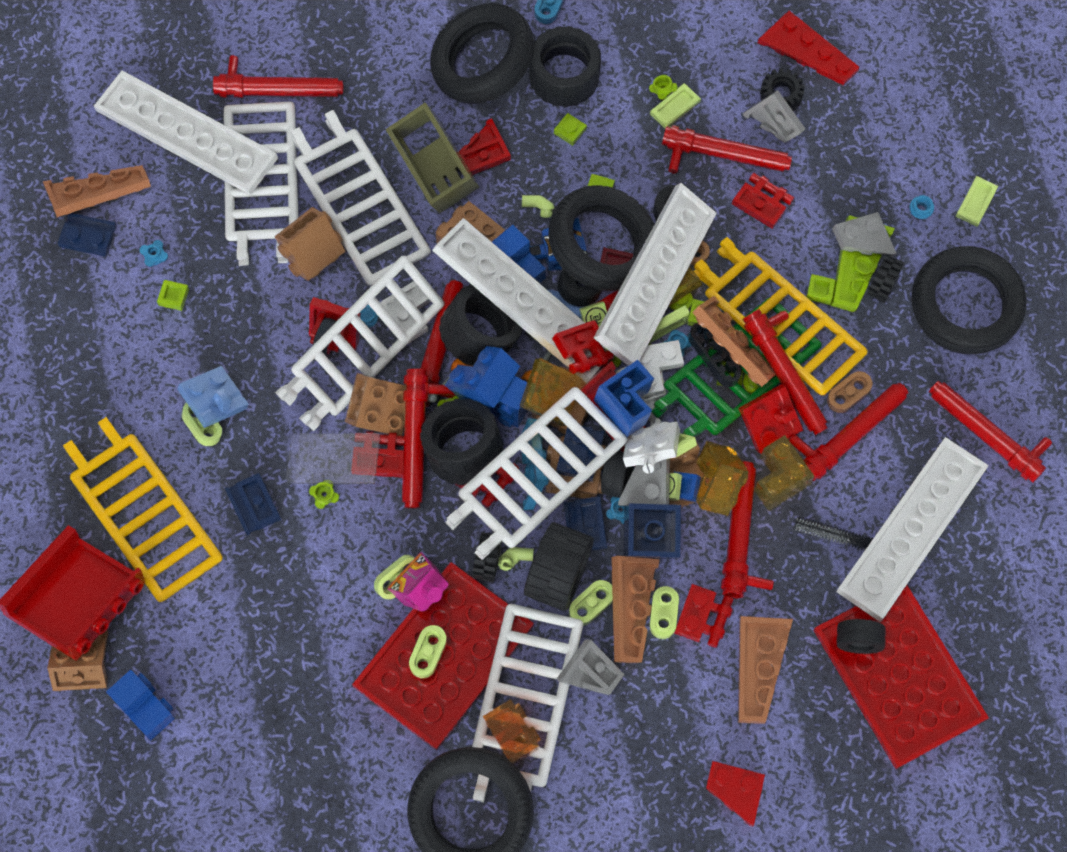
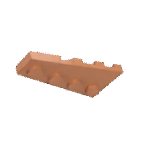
(97, 188)
(735, 341)
(631, 596)
(760, 659)

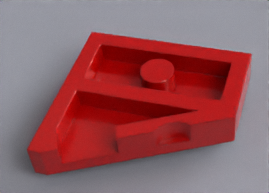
(485, 149)
(737, 789)

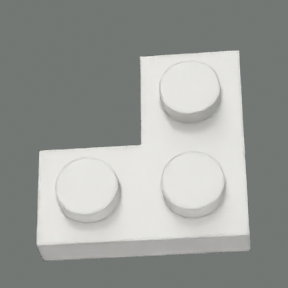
(400, 314)
(659, 358)

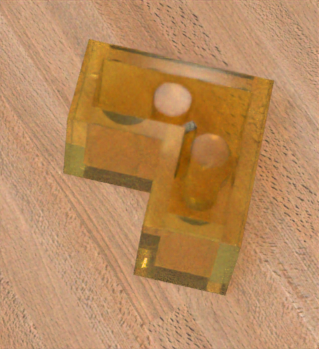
(787, 476)
(721, 478)

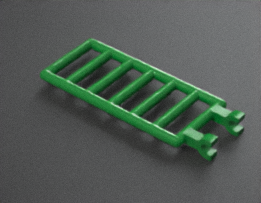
(687, 371)

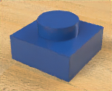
(689, 486)

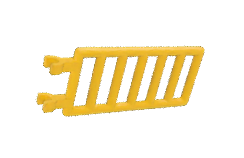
(741, 261)
(119, 535)

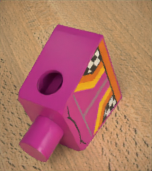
(419, 584)

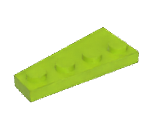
(853, 276)

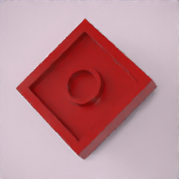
(770, 418)

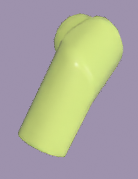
(540, 202)
(513, 556)

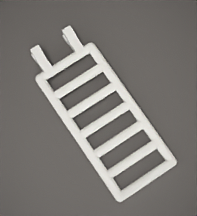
(290, 169)
(387, 193)
(289, 392)
(521, 443)
(557, 701)

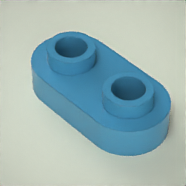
(550, 6)

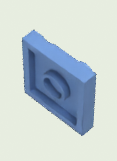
(212, 396)

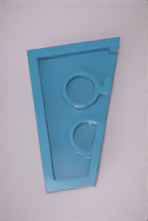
(532, 472)

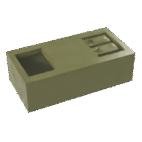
(434, 161)

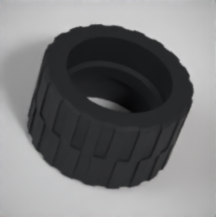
(570, 42)
(466, 341)
(452, 419)
(558, 566)

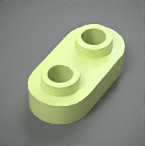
(199, 431)
(390, 574)
(589, 601)
(664, 611)
(426, 652)

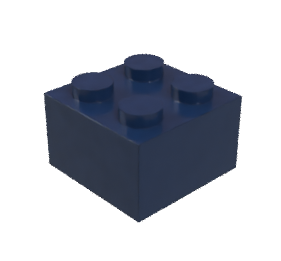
(652, 531)

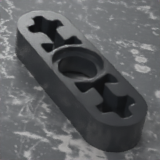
(715, 366)

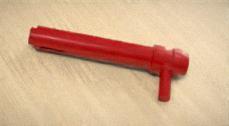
(242, 85)
(689, 141)
(765, 337)
(436, 348)
(415, 400)
(827, 455)
(1018, 457)
(736, 568)

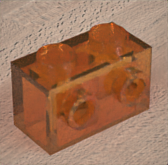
(511, 731)

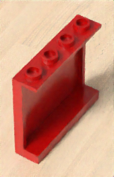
(71, 594)

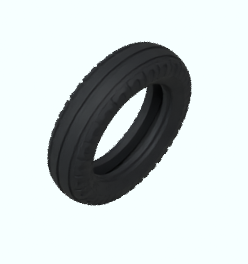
(503, 75)
(572, 257)
(990, 266)
(470, 761)

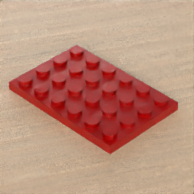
(909, 689)
(437, 703)

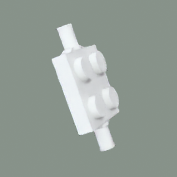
(652, 444)

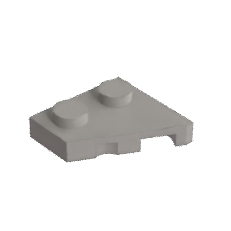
(776, 117)
(864, 235)
(648, 488)
(591, 670)

